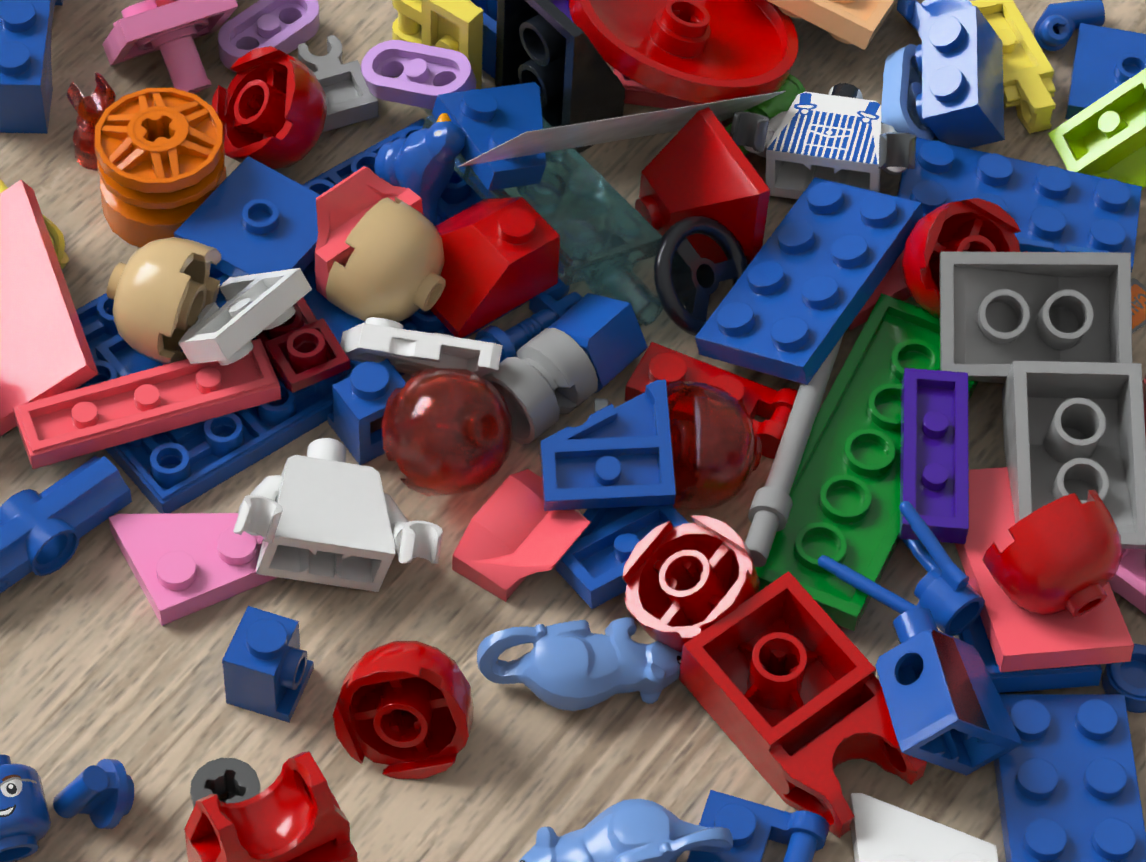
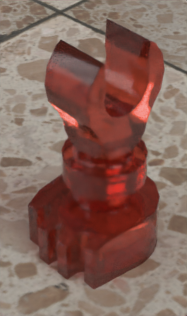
(89, 112)

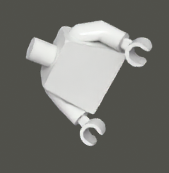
(332, 522)

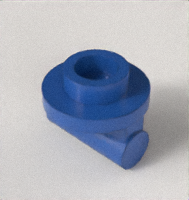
(99, 791)

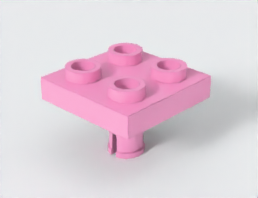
(171, 31)

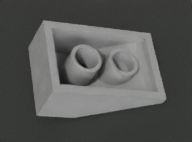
(1033, 310)
(1075, 433)

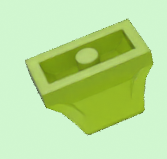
(1108, 135)

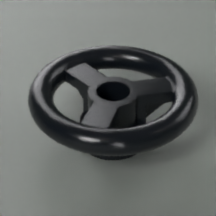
(686, 278)

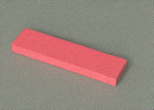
(142, 405)

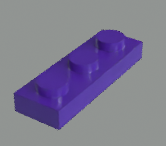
(935, 452)

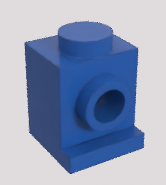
(360, 400)
(265, 665)

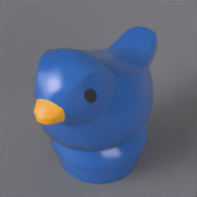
(423, 162)

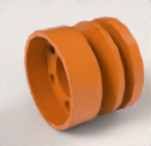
(157, 161)

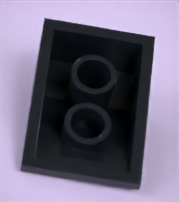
(547, 48)

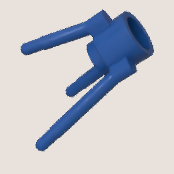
(941, 590)

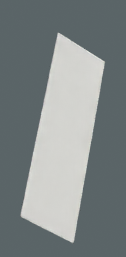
(613, 129)

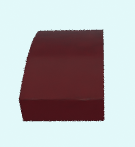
(303, 349)

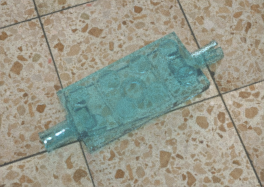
(596, 227)

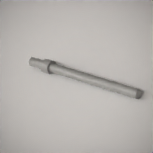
(772, 503)

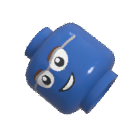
(22, 811)

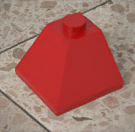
(707, 177)
(494, 262)

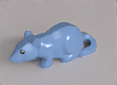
(580, 668)
(629, 833)

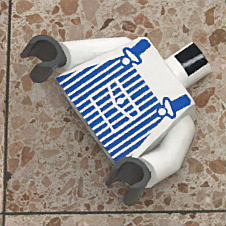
(825, 138)

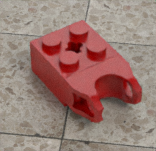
(794, 698)
(284, 823)

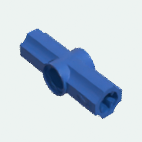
(45, 528)

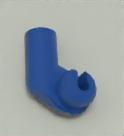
(1062, 19)

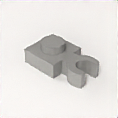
(343, 85)

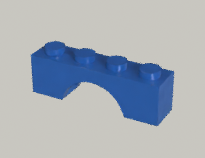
(26, 65)

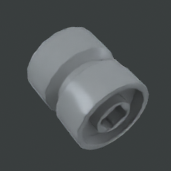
(544, 381)

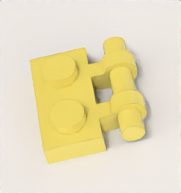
(444, 25)

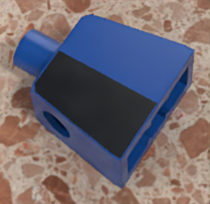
(943, 698)

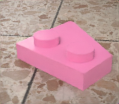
(187, 559)

